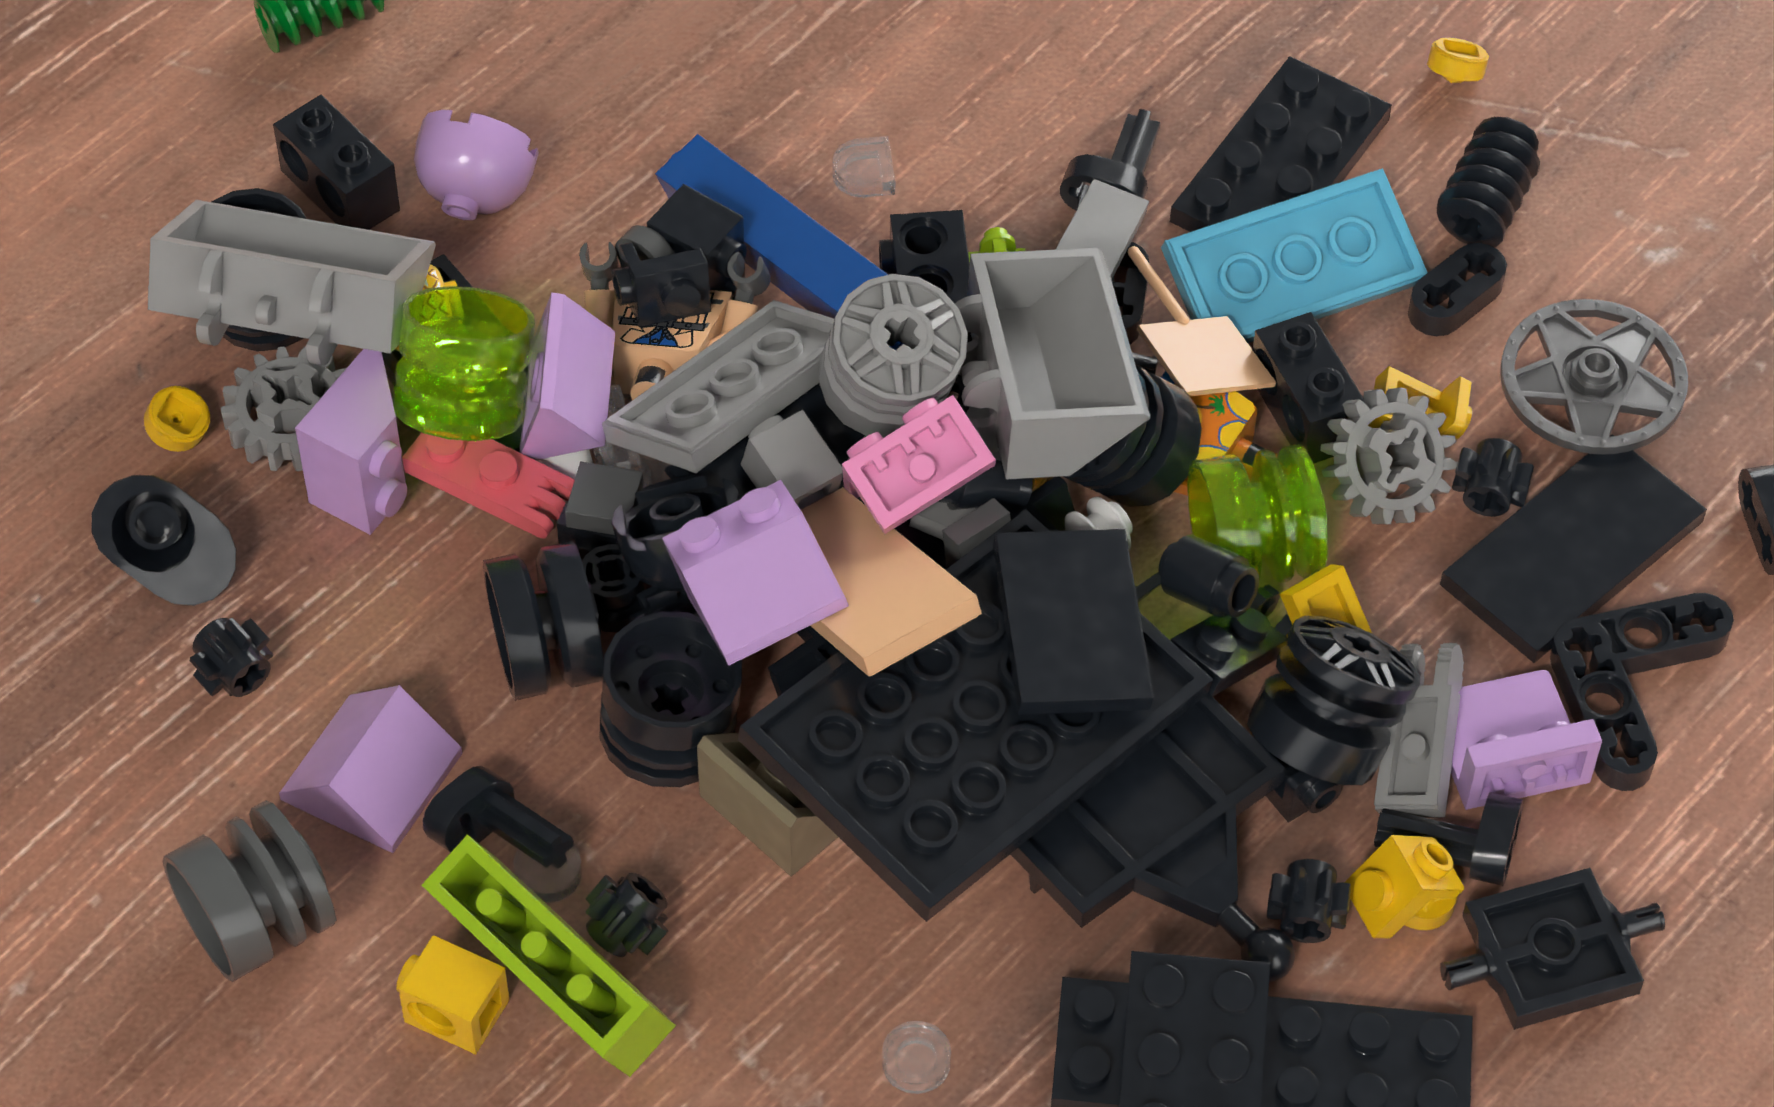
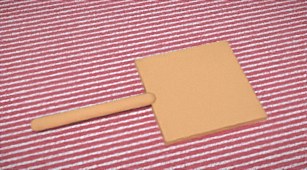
(1199, 353)

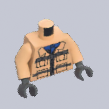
(654, 351)

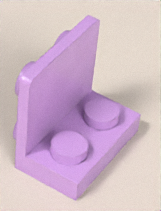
(1519, 740)

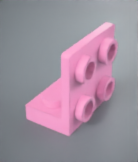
(916, 463)

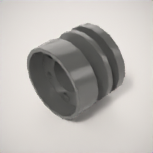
(261, 884)

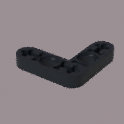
(1616, 658)

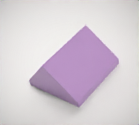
(567, 381)
(374, 767)

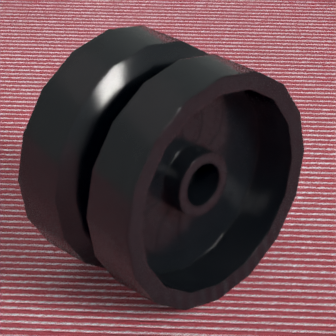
(554, 618)

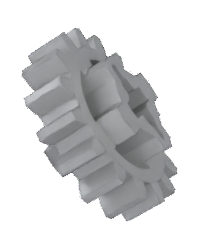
(282, 397)
(1365, 461)

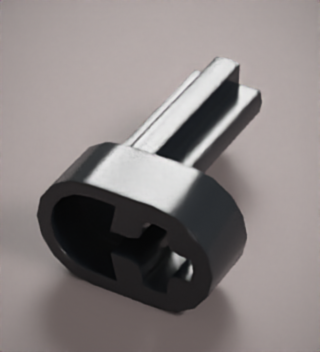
(1124, 168)
(484, 804)
(1482, 850)

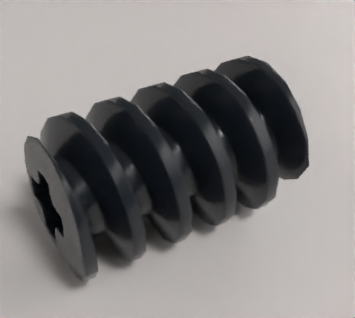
(1489, 181)

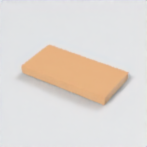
(892, 587)

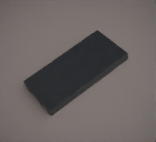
(1572, 548)

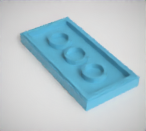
(1298, 257)

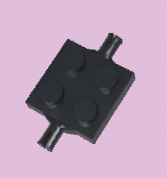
(1552, 948)

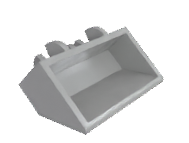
(285, 277)
(1048, 360)

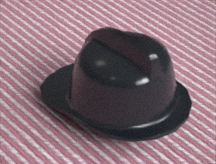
(164, 539)

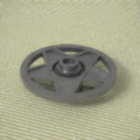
(1594, 376)

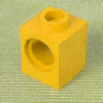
(452, 993)

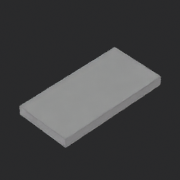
(725, 389)

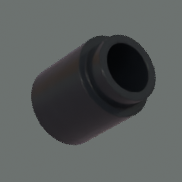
(1208, 577)

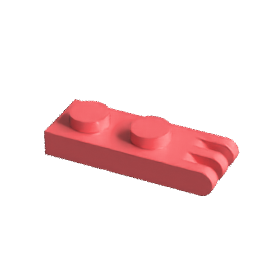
(492, 480)

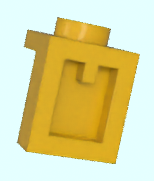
(1327, 595)

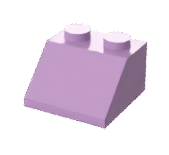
(354, 447)
(754, 572)

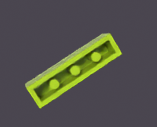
(548, 956)

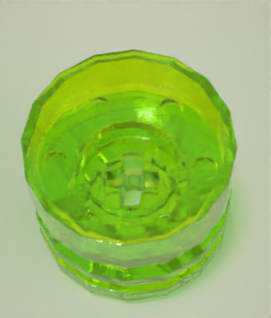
(463, 363)
(1270, 517)

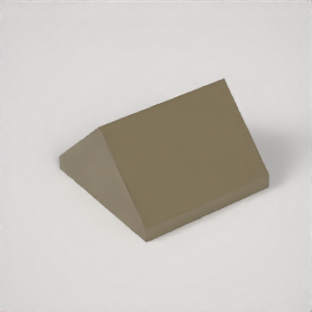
(759, 803)

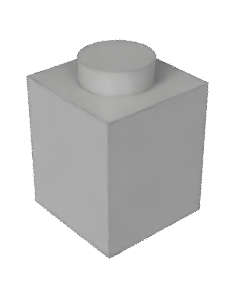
(795, 455)

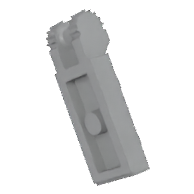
(1421, 747)

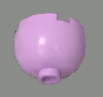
(472, 164)

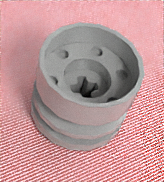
(867, 379)

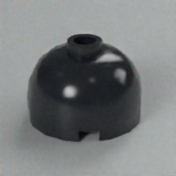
(660, 512)

